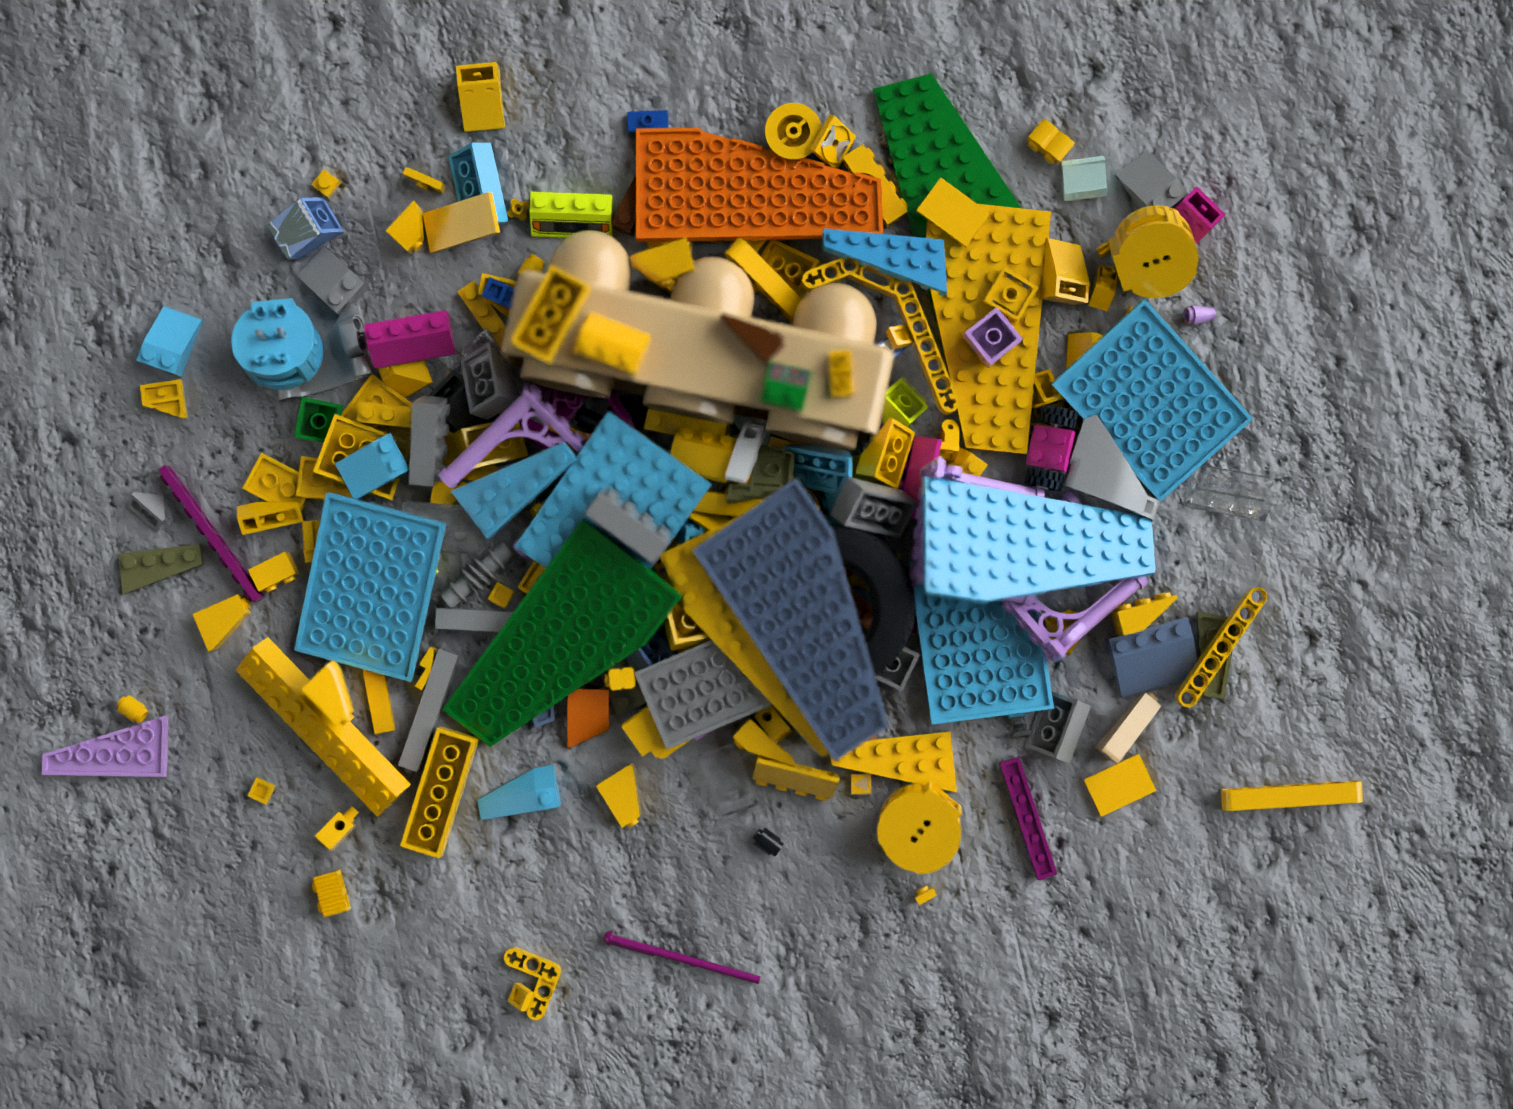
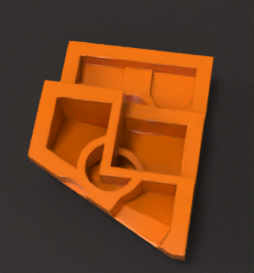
(587, 714)

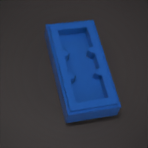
(647, 119)

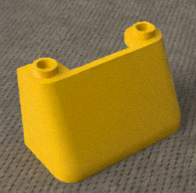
(331, 693)

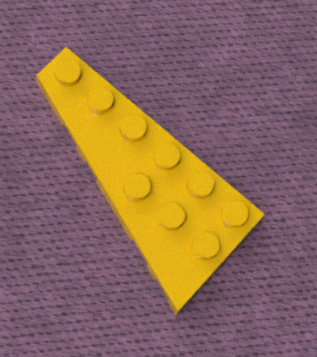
(906, 759)

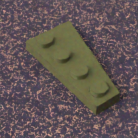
(1207, 628)

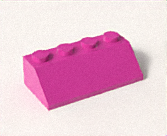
(410, 339)
(921, 453)

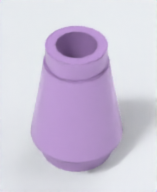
(1197, 314)

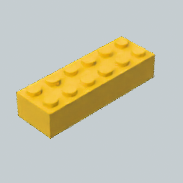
(439, 792)

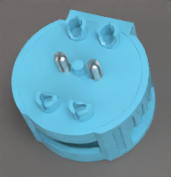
(277, 344)

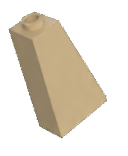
(1128, 727)

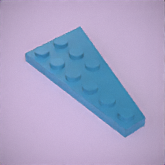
(894, 255)

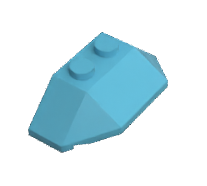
(821, 467)

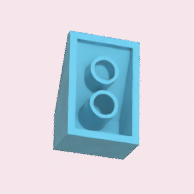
(170, 341)
(372, 466)

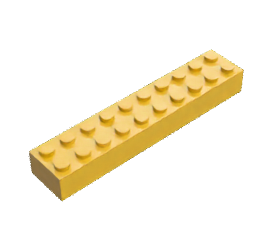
(339, 746)

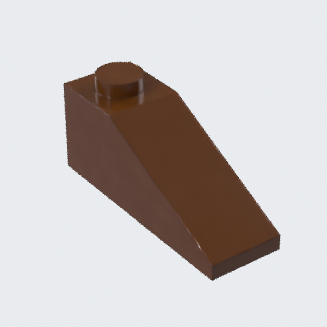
(626, 214)
(758, 339)

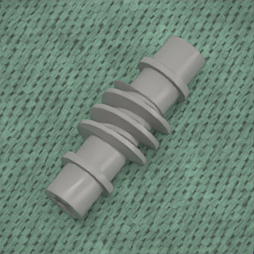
(477, 575)

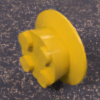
(792, 130)

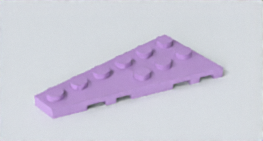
(126, 752)

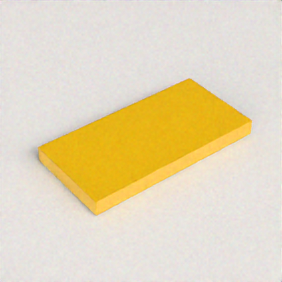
(461, 222)

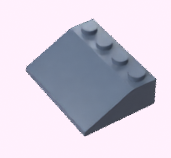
(1152, 656)

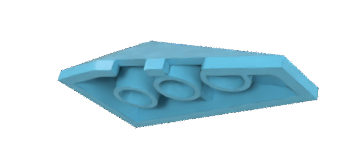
(527, 793)

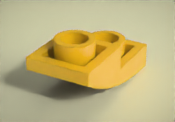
(841, 373)

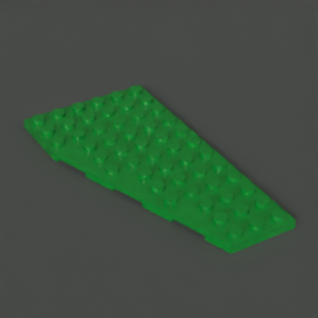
(933, 143)
(568, 629)

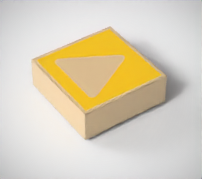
(861, 783)

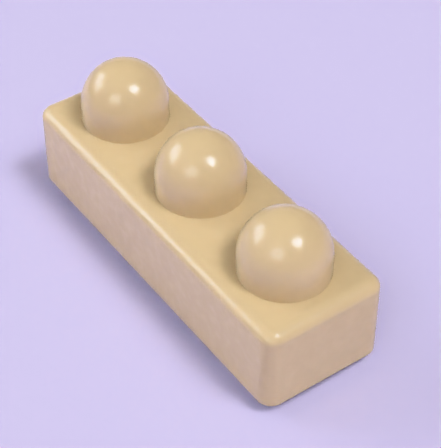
(697, 362)

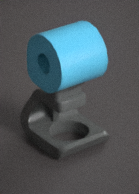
(1018, 729)

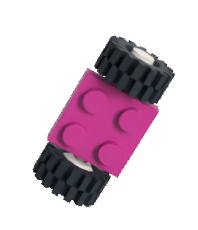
(1050, 447)

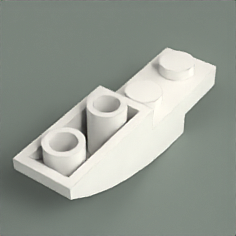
(746, 450)

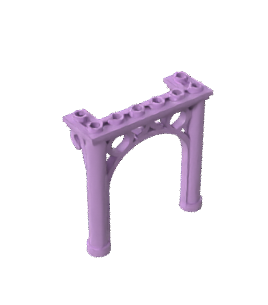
(499, 431)
(938, 469)
(1085, 621)

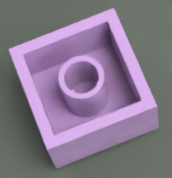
(992, 337)

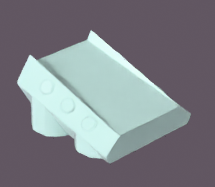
(1084, 178)

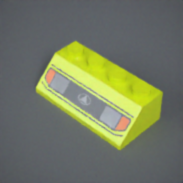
(569, 213)

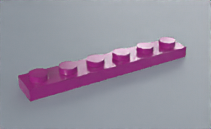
(1028, 818)

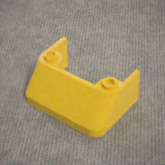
(664, 263)

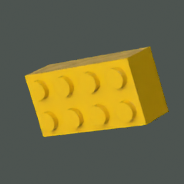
(551, 315)

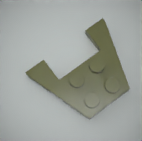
(770, 473)

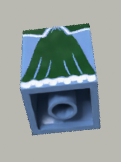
(304, 227)

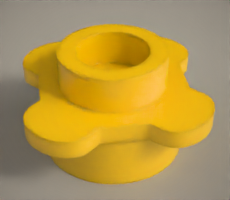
(522, 214)

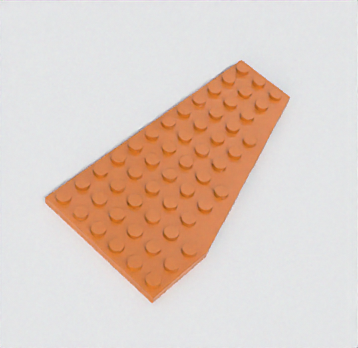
(735, 189)

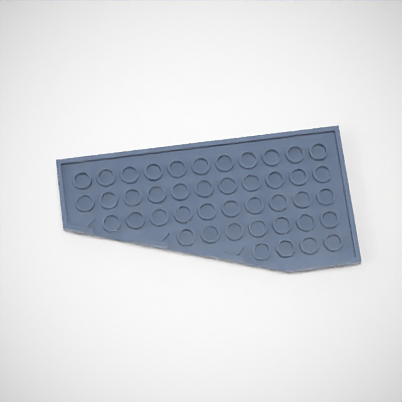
(795, 602)

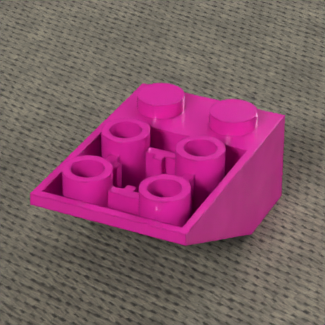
(1199, 213)

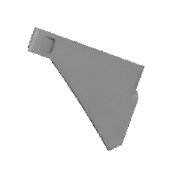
(343, 358)
(1103, 472)

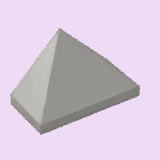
(148, 508)

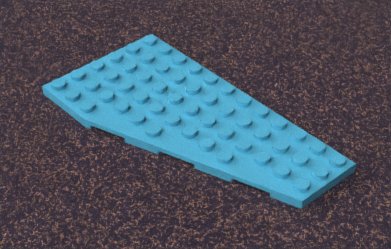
(1013, 544)

